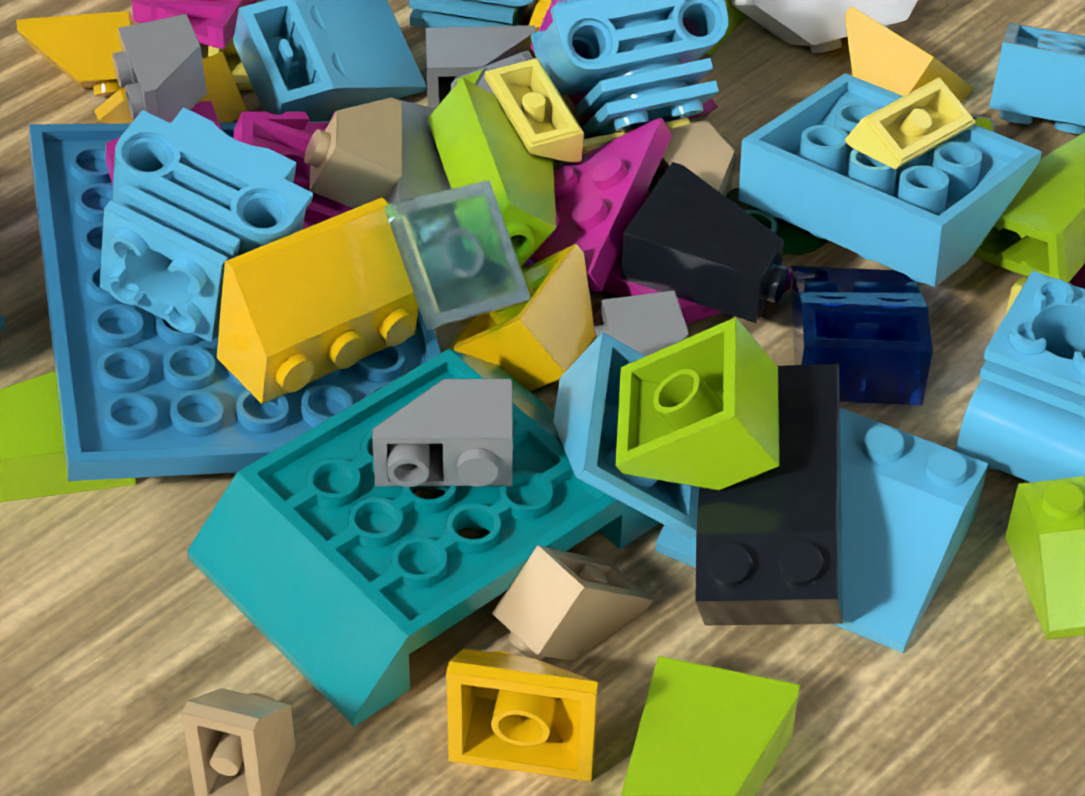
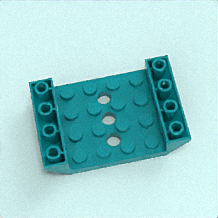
(370, 573)

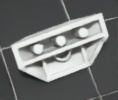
(819, 21)

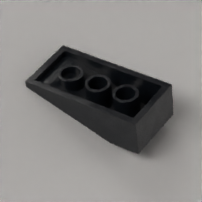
(776, 538)

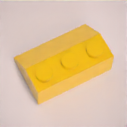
(314, 302)

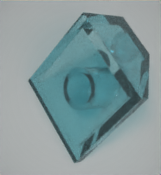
(457, 254)

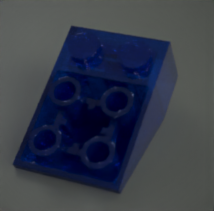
(869, 326)

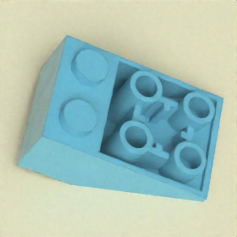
(324, 55)

